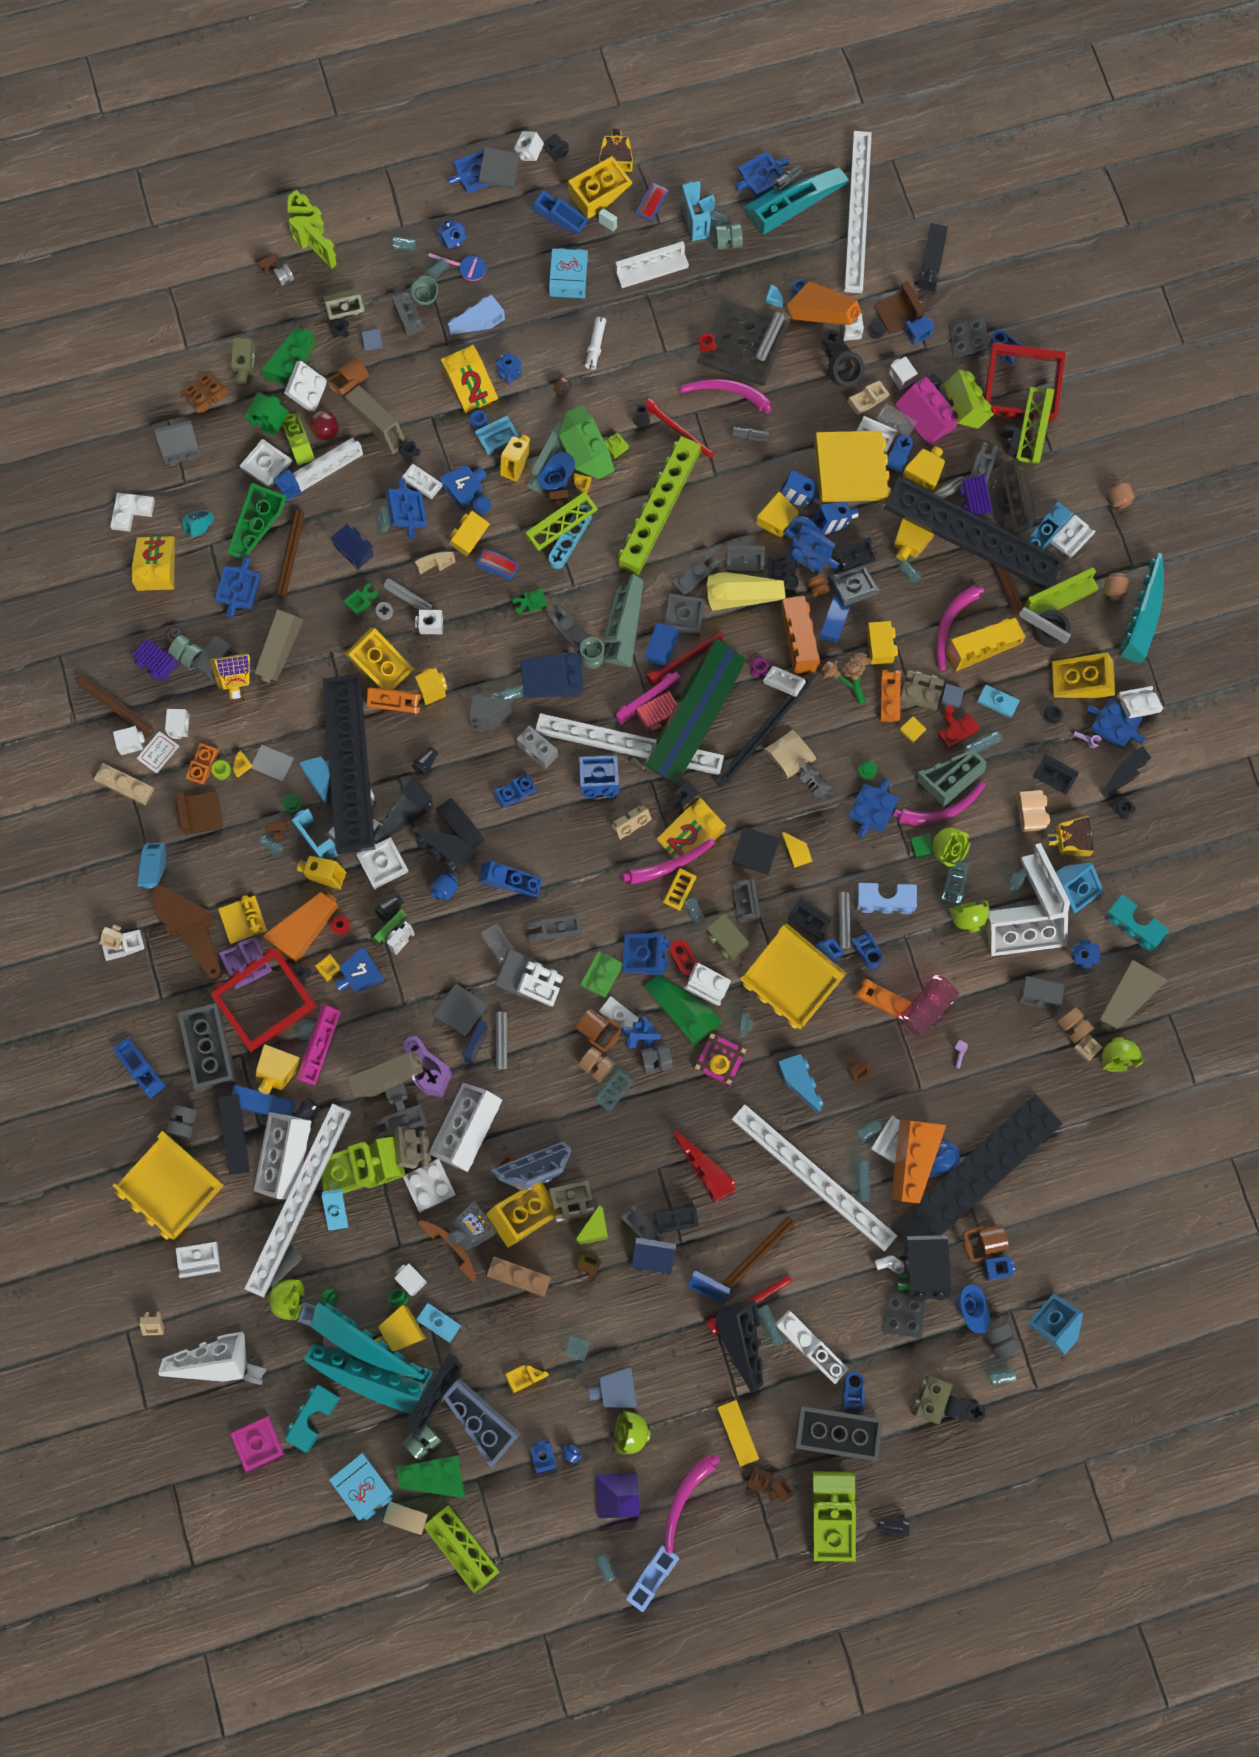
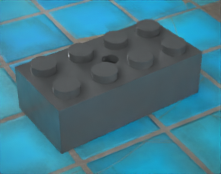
(201, 1029)
(858, 1437)

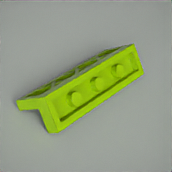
(1041, 426)
(555, 518)
(1063, 593)
(457, 1551)

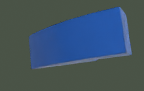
(559, 212)
(834, 621)
(139, 1067)
(263, 1103)

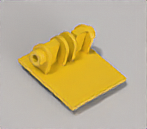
(242, 919)

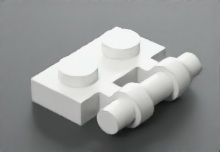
(538, 989)

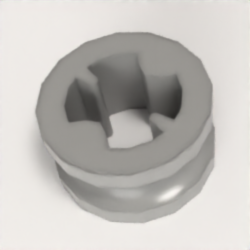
(379, 607)

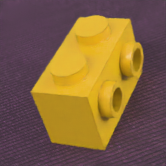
(469, 533)
(880, 642)
(431, 685)

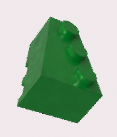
(295, 348)
(434, 1476)

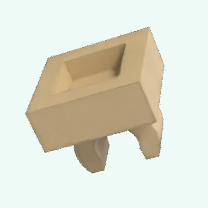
(111, 937)
(1088, 1047)
(151, 1325)

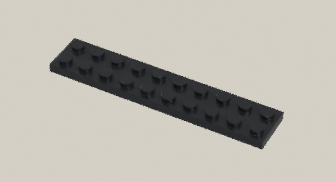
(973, 534)
(348, 764)
(979, 1171)

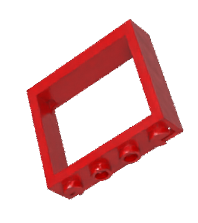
(1029, 353)
(238, 976)

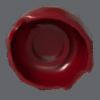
(324, 425)

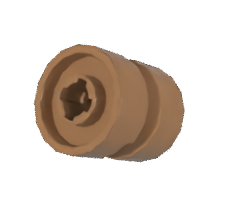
(1075, 1025)
(596, 1064)

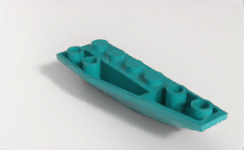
(779, 206)
(1146, 615)
(346, 1335)
(368, 1380)

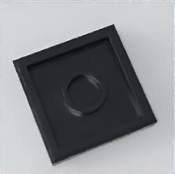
(755, 850)

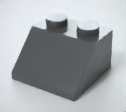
(178, 443)
(489, 712)

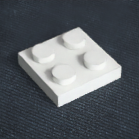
(305, 386)
(265, 463)
(383, 863)
(429, 1186)

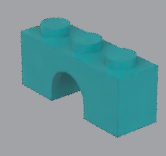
(1122, 916)
(301, 1433)

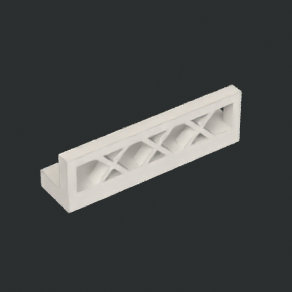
(652, 267)
(327, 464)
(1046, 883)

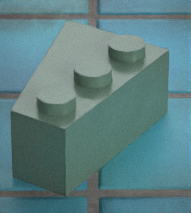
(952, 777)

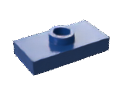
(708, 1287)

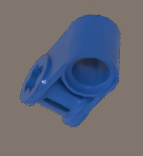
(1005, 338)
(899, 456)
(866, 946)
(853, 1393)

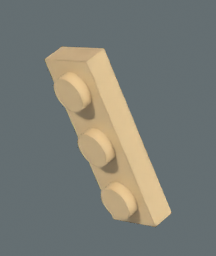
(124, 784)

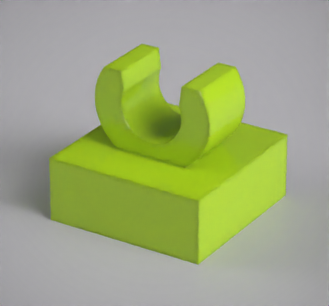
(616, 445)

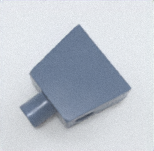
(616, 1390)

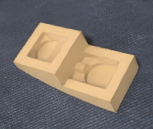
(868, 398)
(440, 560)
(405, 1518)

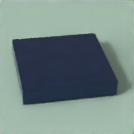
(475, 1042)
(653, 1255)

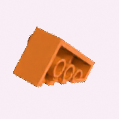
(800, 635)
(914, 1158)

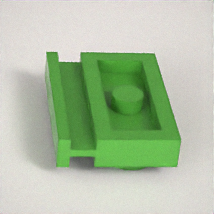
(398, 920)
(602, 974)

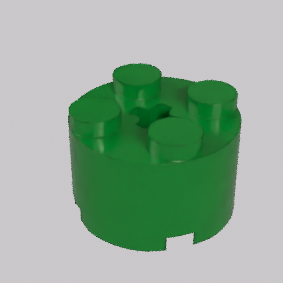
(266, 413)

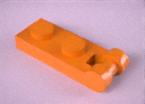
(890, 696)
(393, 700)
(882, 998)

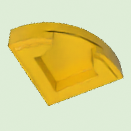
(582, 482)
(241, 764)

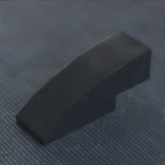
(1127, 771)
(460, 823)

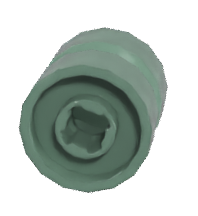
(728, 236)
(183, 650)
(592, 652)
(415, 1445)

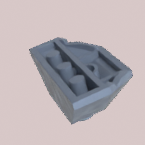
(534, 1168)

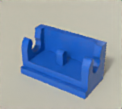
(661, 645)

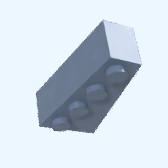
(484, 1425)

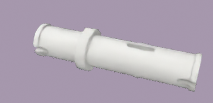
(595, 344)

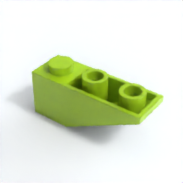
(298, 439)

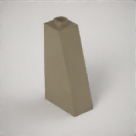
(376, 419)
(278, 645)
(1130, 993)
(385, 1075)

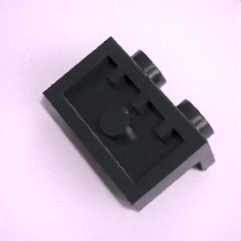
(784, 568)

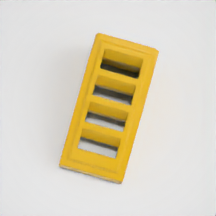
(692, 877)

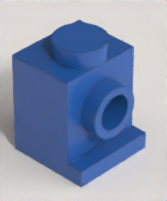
(919, 329)
(287, 485)
(1007, 1265)
(549, 1462)

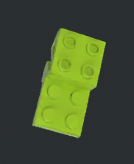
(307, 227)
(362, 1166)
(834, 1516)

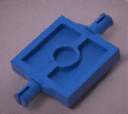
(468, 172)
(760, 173)
(406, 508)
(811, 549)
(238, 587)
(1114, 725)
(873, 808)

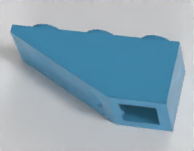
(1051, 525)
(152, 864)
(797, 1079)

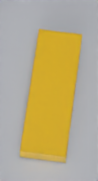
(738, 1433)

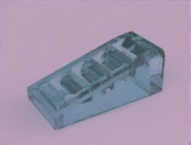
(952, 892)
(626, 1077)

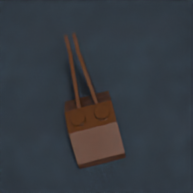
(189, 922)

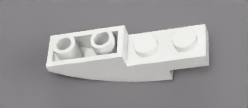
(811, 1347)

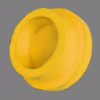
(719, 1064)

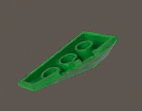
(256, 517)
(686, 1013)

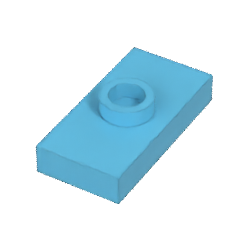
(998, 701)
(335, 1209)
(438, 1322)

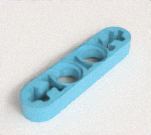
(569, 536)

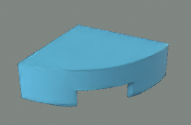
(707, 204)
(774, 297)

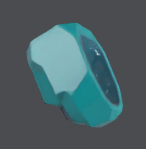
(197, 523)

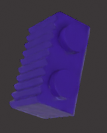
(976, 495)
(154, 659)

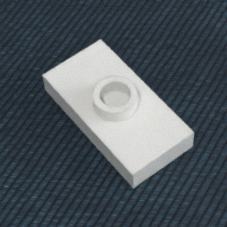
(422, 481)
(784, 681)
(618, 1013)

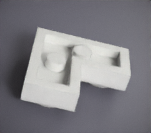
(127, 506)

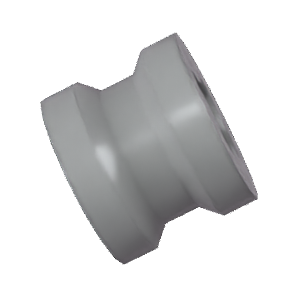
(283, 274)
(254, 1374)

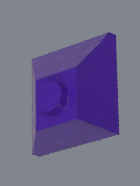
(617, 1495)

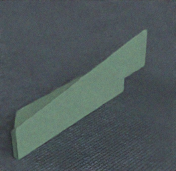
(551, 448)
(623, 623)

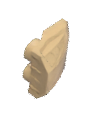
(790, 753)

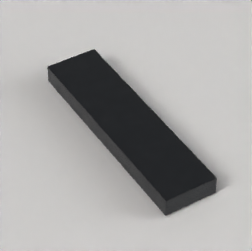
(933, 254)
(234, 1134)
(433, 1394)

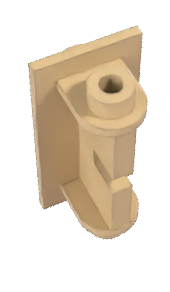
(638, 817)

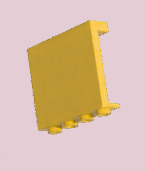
(851, 466)
(793, 977)
(168, 1187)

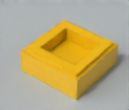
(912, 729)
(328, 967)

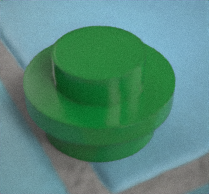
(867, 769)
(292, 803)
(330, 1297)
(398, 1298)

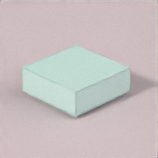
(608, 219)

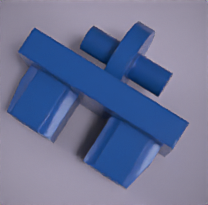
(641, 1030)

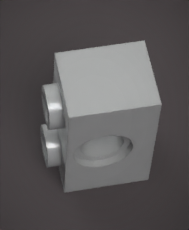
(537, 747)

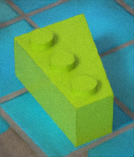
(967, 400)

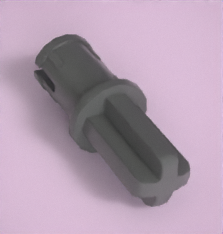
(787, 178)
(749, 434)

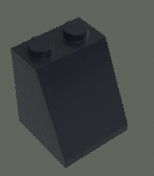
(927, 1267)

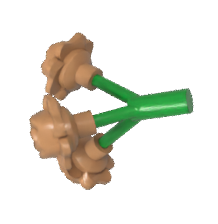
(853, 668)

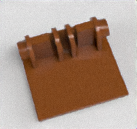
(203, 391)

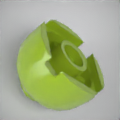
(950, 846)
(970, 915)
(1121, 1054)
(285, 1298)
(631, 1433)

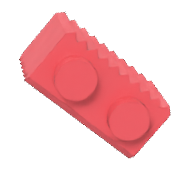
(656, 712)

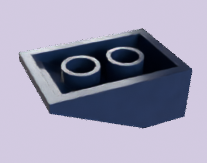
(552, 676)

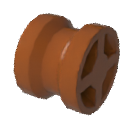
(818, 586)

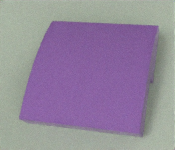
(238, 957)

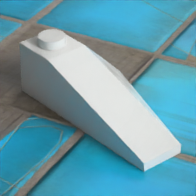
(214, 1361)

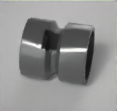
(656, 1059)
(178, 1128)
(1003, 1342)

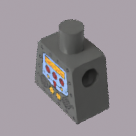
(471, 1228)

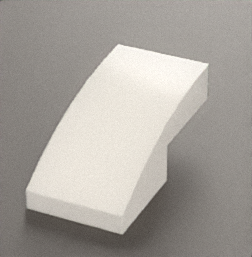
(131, 943)

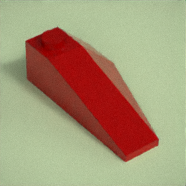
(711, 1176)

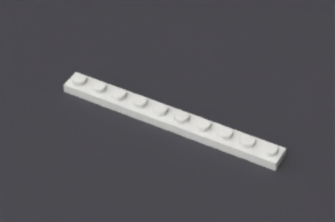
(858, 212)
(617, 741)
(814, 1178)
(297, 1201)

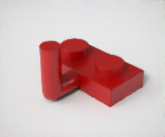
(958, 730)

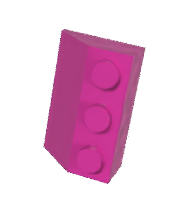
(929, 409)

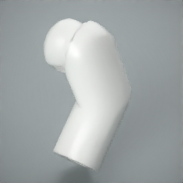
(891, 1262)

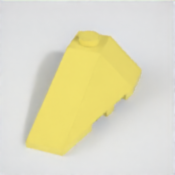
(738, 590)

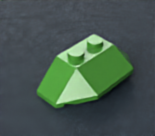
(585, 444)

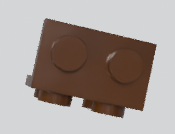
(900, 308)
(198, 812)

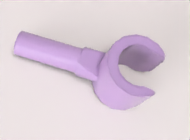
(1089, 740)
(962, 1047)

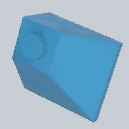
(318, 774)
(1080, 884)
(1058, 1323)

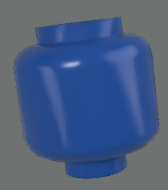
(444, 886)

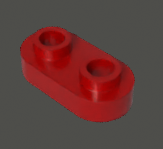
(683, 959)

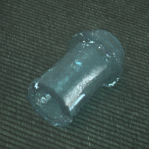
(405, 244)
(441, 266)
(913, 575)
(275, 847)
(694, 909)
(869, 1130)
(1001, 1377)
(605, 1567)

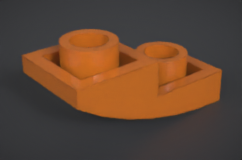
(201, 766)

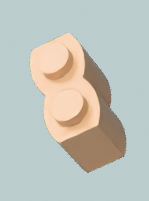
(1032, 810)

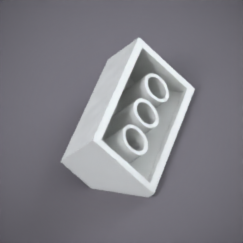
(1024, 930)
(465, 1126)
(281, 1155)

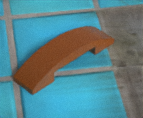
(467, 1267)

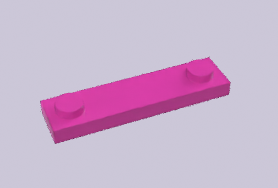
(668, 682)
(318, 1045)

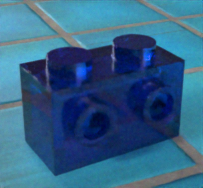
(352, 546)

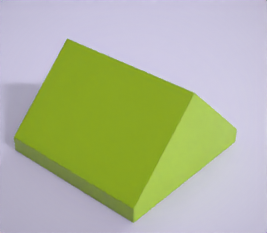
(595, 1228)

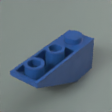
(509, 879)

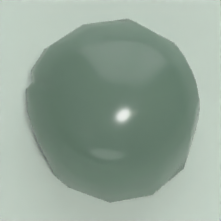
(424, 290)

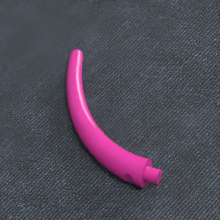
(742, 389)
(963, 599)
(926, 818)
(648, 873)
(692, 1479)

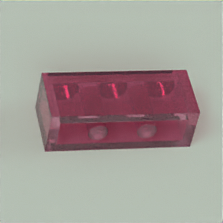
(929, 1005)

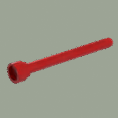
(652, 408)
(655, 676)
(711, 1323)

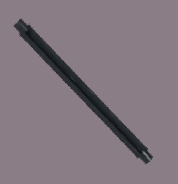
(762, 733)

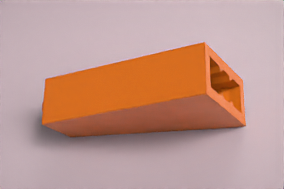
(823, 305)
(302, 927)

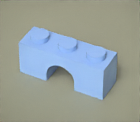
(870, 899)
(651, 1578)

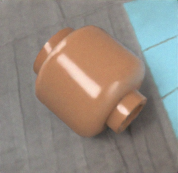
(1120, 494)
(1116, 586)

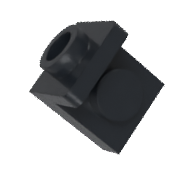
(556, 147)
(1012, 434)

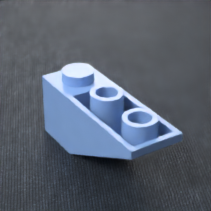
(479, 317)

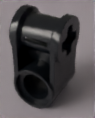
(834, 347)
(960, 1409)

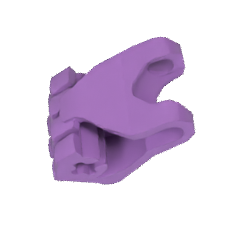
(438, 1069)

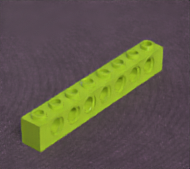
(635, 562)

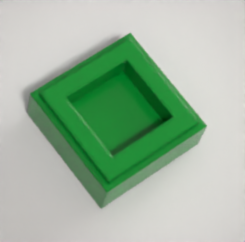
(922, 845)

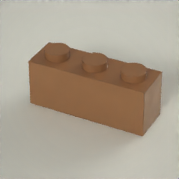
(519, 1277)

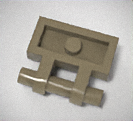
(921, 695)
(406, 1148)
(570, 1195)

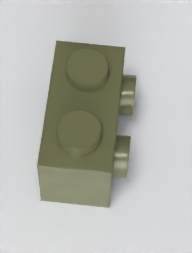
(344, 304)
(727, 938)
(932, 1399)

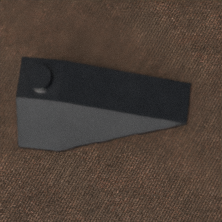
(411, 805)
(739, 1333)

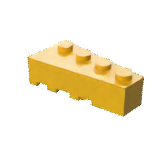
(984, 643)

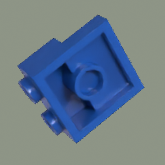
(599, 776)
(645, 953)

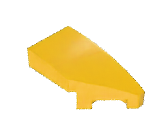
(797, 850)
(524, 1377)

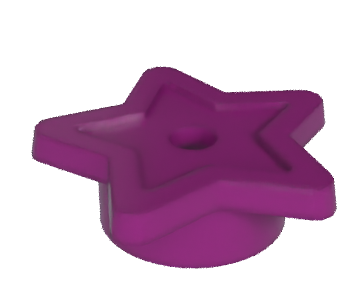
(759, 662)

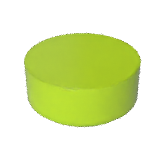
(221, 769)

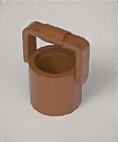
(351, 374)
(594, 1025)
(990, 1241)

